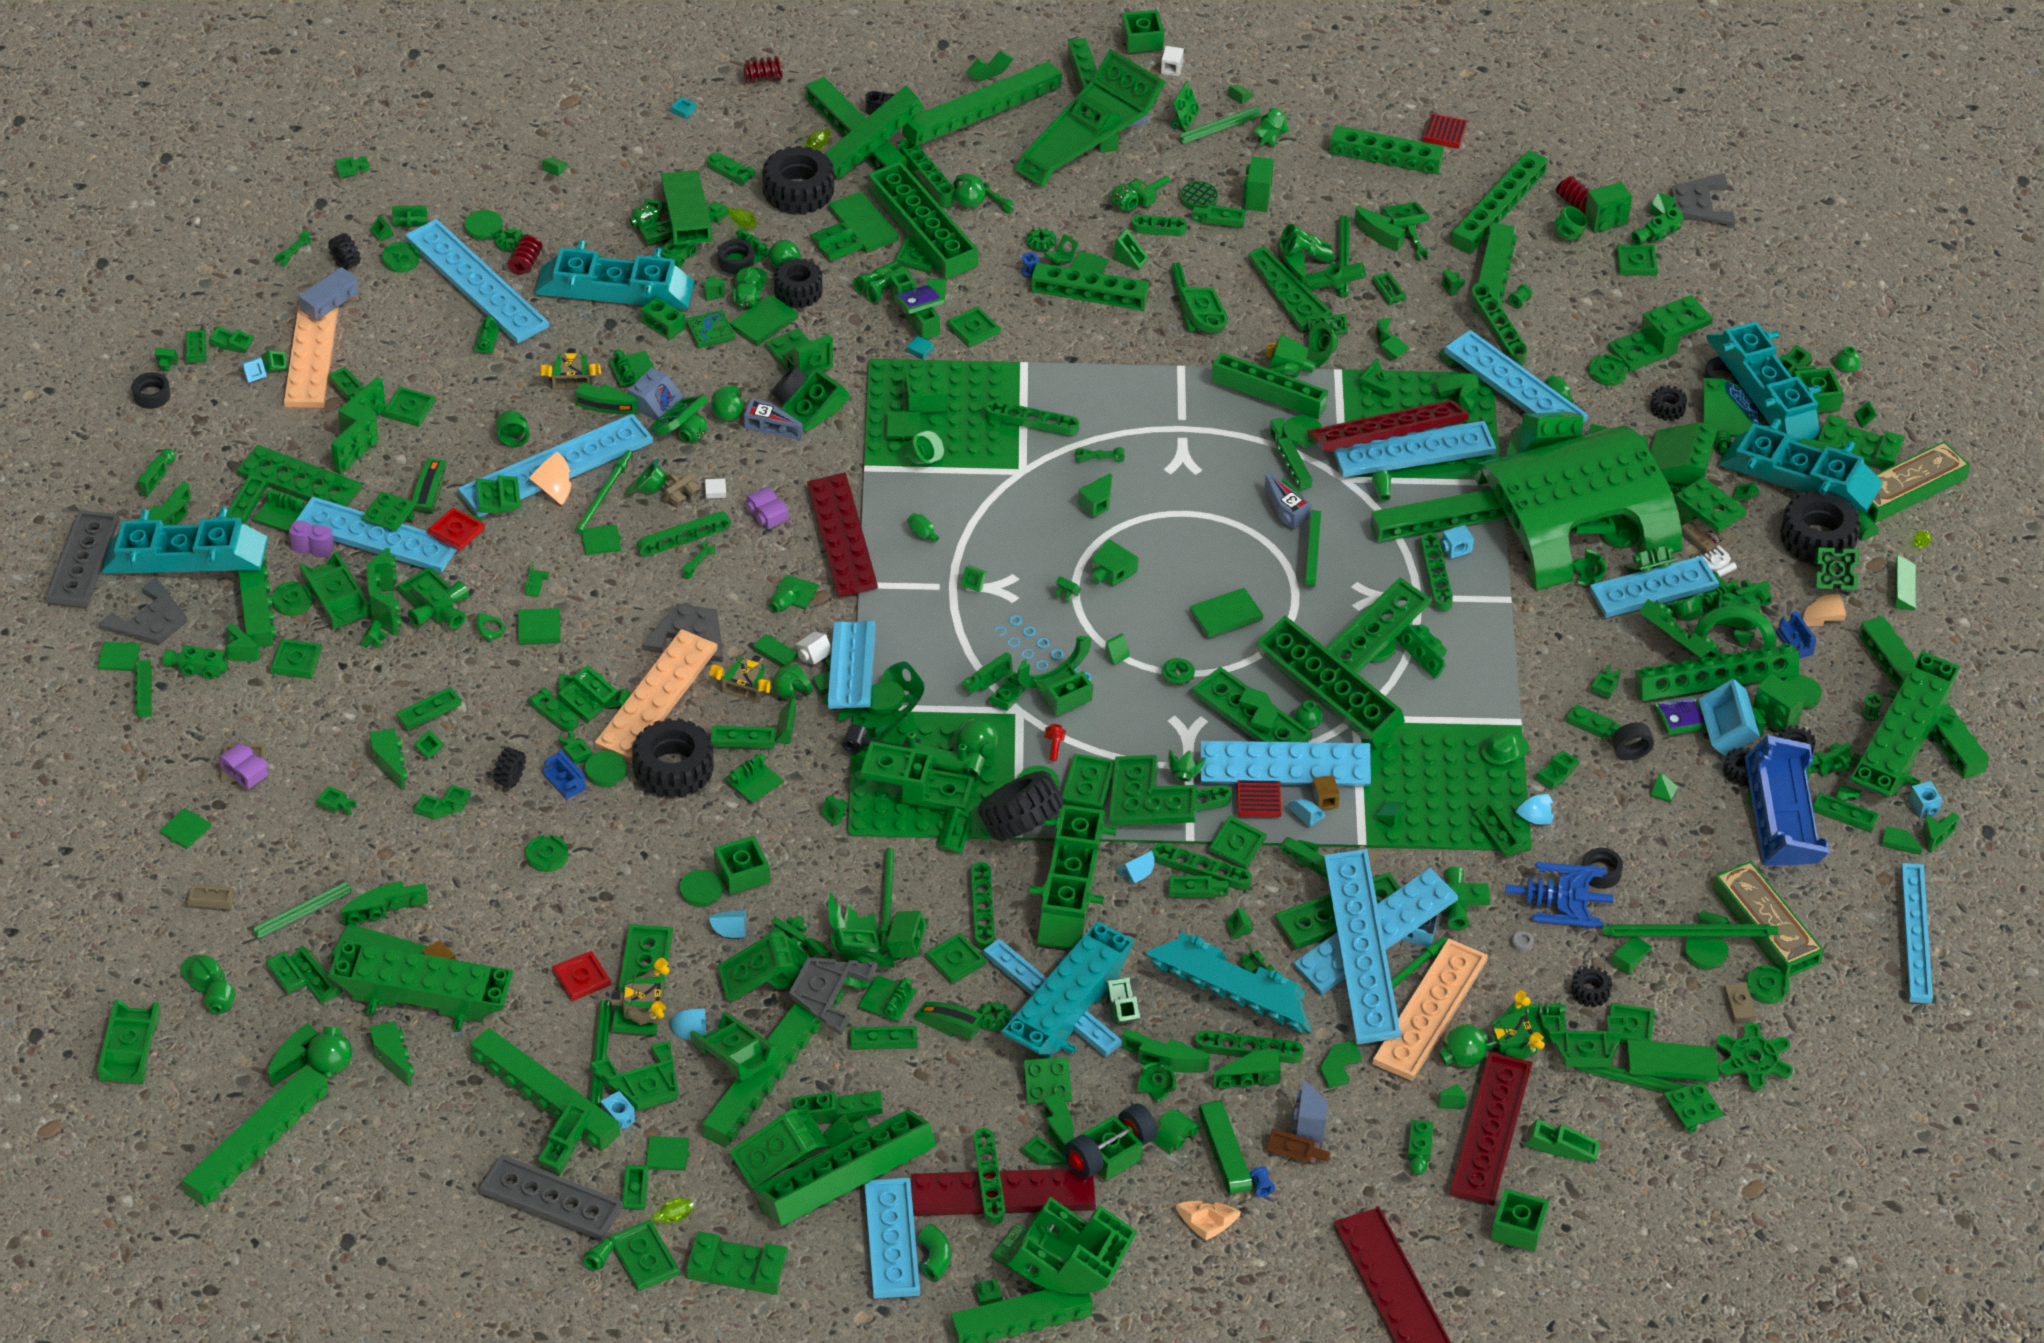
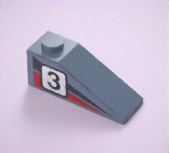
(769, 419)
(1288, 505)

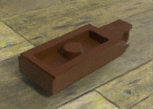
(1296, 1147)

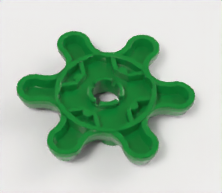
(1755, 1045)

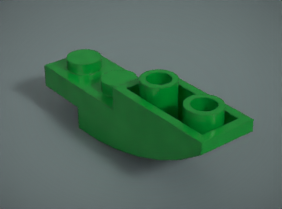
(173, 509)
(375, 903)
(1174, 1053)
(828, 1108)

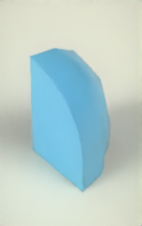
(1537, 809)
(1306, 811)
(1137, 868)
(729, 923)
(687, 1021)

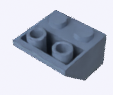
(1310, 1114)

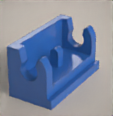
(1797, 634)
(564, 775)

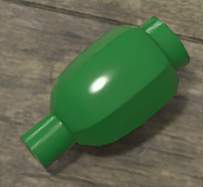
(1559, 386)
(922, 527)
(783, 598)

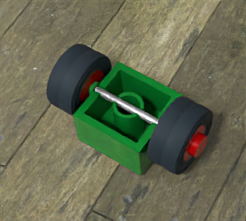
(1112, 1143)

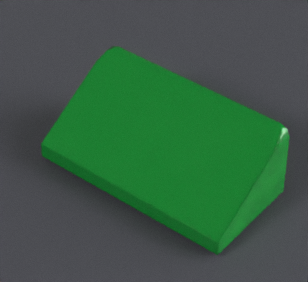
(786, 723)
(954, 830)

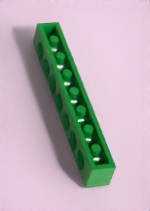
(1499, 202)
(1746, 673)

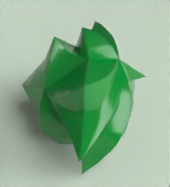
(1271, 127)

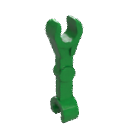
(1004, 203)
(1411, 233)
(286, 255)
(1084, 454)
(690, 567)

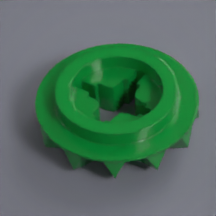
(1036, 243)
(508, 244)
(1184, 667)
(1002, 1015)

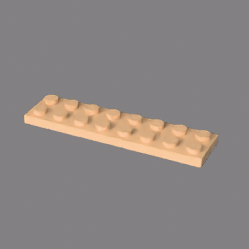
(310, 360)
(657, 692)
(1431, 1009)

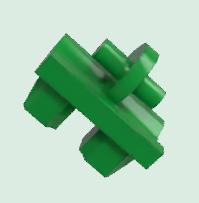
(409, 215)
(1758, 590)
(1836, 759)
(792, 930)

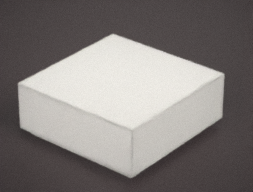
(715, 488)

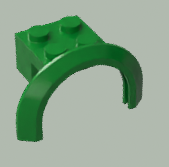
(1738, 612)
(1062, 686)

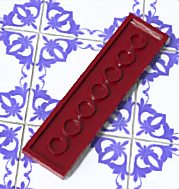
(1388, 425)
(842, 535)
(1491, 1128)

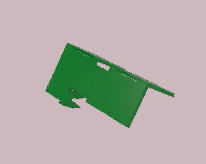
(537, 578)

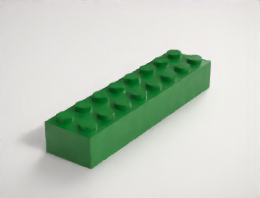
(923, 220)
(1330, 682)
(845, 1167)

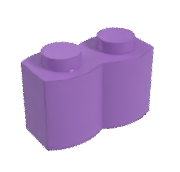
(767, 508)
(311, 539)
(244, 765)

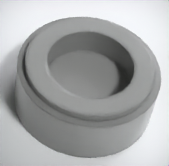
(1523, 942)

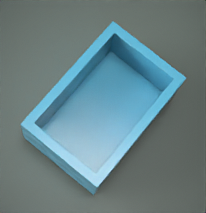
(1729, 717)

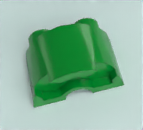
(1173, 1130)

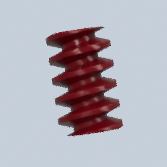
(762, 69)
(1573, 192)
(525, 255)

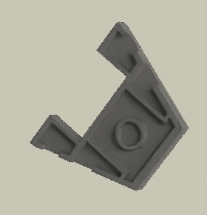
(1695, 200)
(690, 618)
(154, 622)
(820, 984)

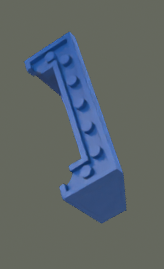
(1783, 802)

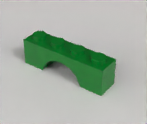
(925, 321)

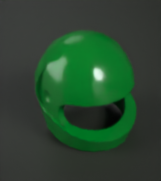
(971, 191)
(1570, 224)
(781, 252)
(727, 403)
(512, 425)
(789, 680)

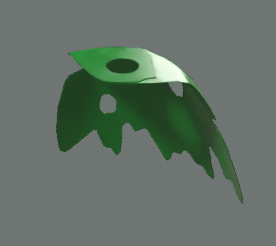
(882, 722)
(854, 922)

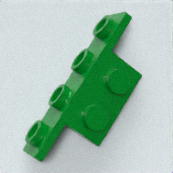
(1423, 648)

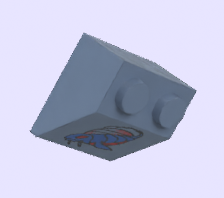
(655, 393)

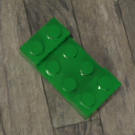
(1877, 450)
(336, 591)
(1662, 617)
(128, 1043)
(736, 1047)
(736, 1264)

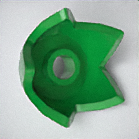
(1586, 567)
(1185, 767)
(1157, 1089)

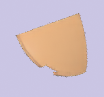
(553, 478)
(1825, 609)
(1206, 1218)

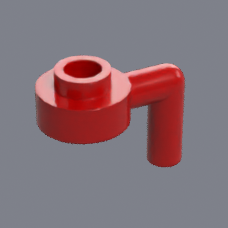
(1056, 734)

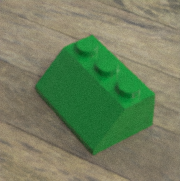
(1549, 428)

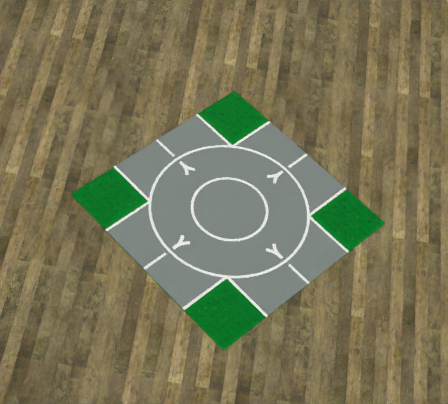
(1201, 528)

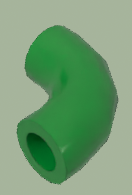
(939, 1252)

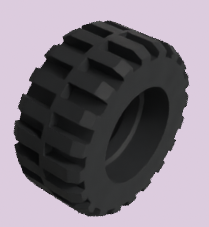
(798, 164)
(1818, 510)
(669, 738)
(1020, 805)

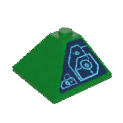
(1728, 407)

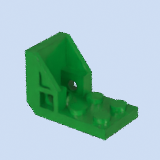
(797, 350)
(770, 959)
(778, 1145)

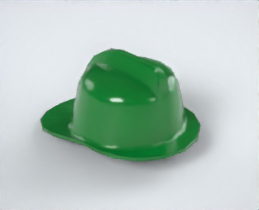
(751, 275)
(1322, 343)
(925, 448)
(650, 480)
(1686, 608)
(1504, 747)
(201, 972)

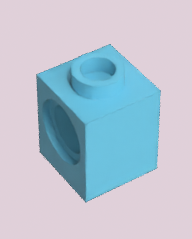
(1457, 541)
(1925, 799)
(619, 1108)

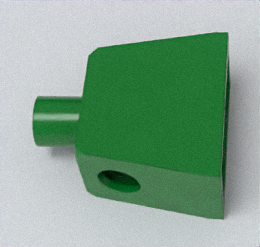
(1113, 564)

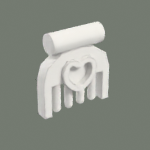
(1719, 561)

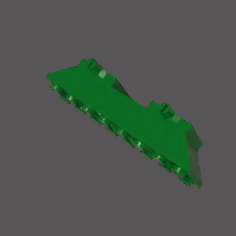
(1906, 726)
(1071, 876)
(392, 976)

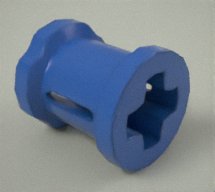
(1029, 264)
(1262, 1181)

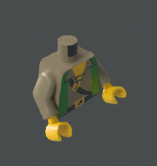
(570, 370)
(744, 678)
(643, 996)

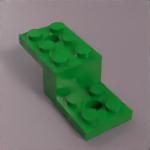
(1660, 333)
(358, 425)
(1700, 501)
(916, 774)

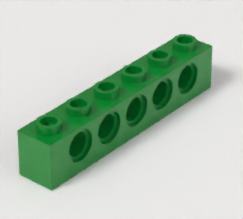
(1386, 149)
(1090, 286)

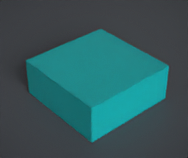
(683, 108)
(920, 347)

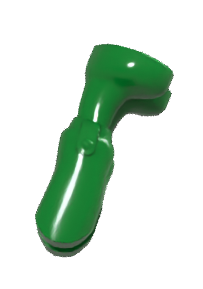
(1313, 246)
(876, 281)

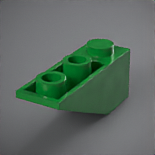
(387, 757)
(390, 1052)
(1253, 1069)

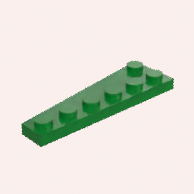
(1287, 288)

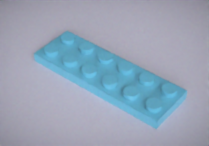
(1660, 584)
(892, 1238)

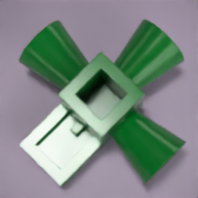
(438, 603)
(1467, 895)

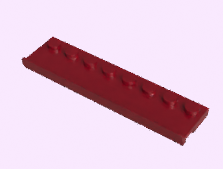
(1022, 1191)
(1389, 1278)

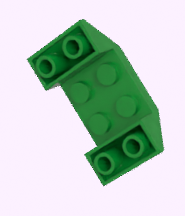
(382, 579)

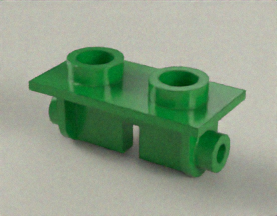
(487, 336)
(1253, 960)

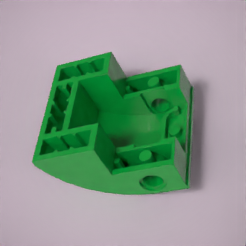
(1072, 1253)

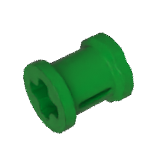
(1520, 296)
(1869, 706)

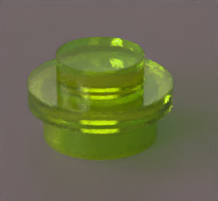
(1922, 538)

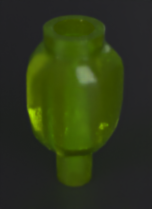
(818, 139)
(743, 217)
(674, 1210)

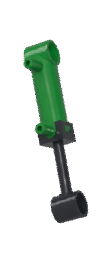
(944, 760)

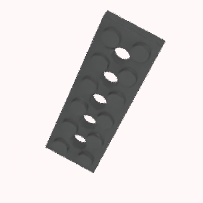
(74, 551)
(553, 1210)

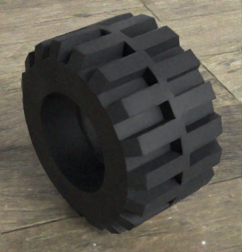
(798, 283)

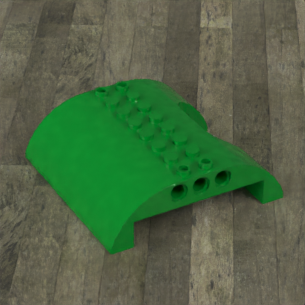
(1576, 483)

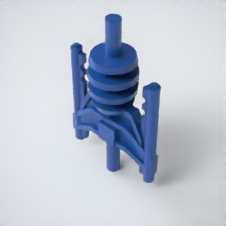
(1570, 894)

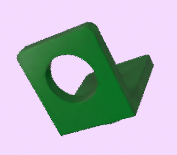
(1061, 255)

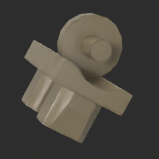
(677, 485)

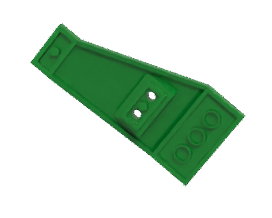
(1117, 94)

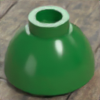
(1847, 360)
(1308, 714)

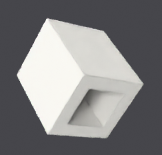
(1172, 61)
(814, 648)

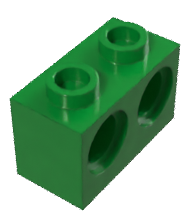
(663, 318)

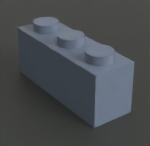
(328, 294)

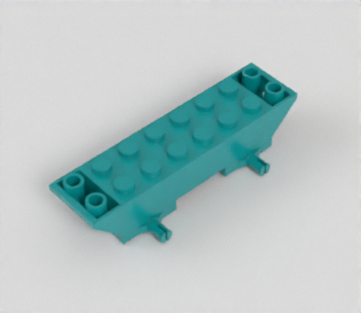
(587, 276)
(1753, 362)
(1777, 459)
(207, 546)
(1208, 967)
(1070, 991)

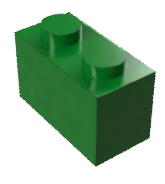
(906, 934)

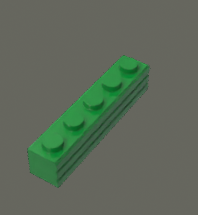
(1294, 463)
(143, 688)

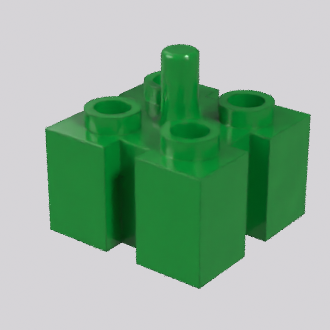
(1836, 568)

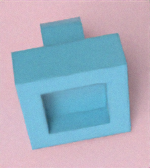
(253, 369)

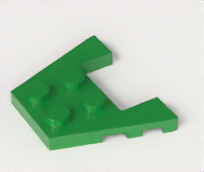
(1585, 1047)
(645, 1085)

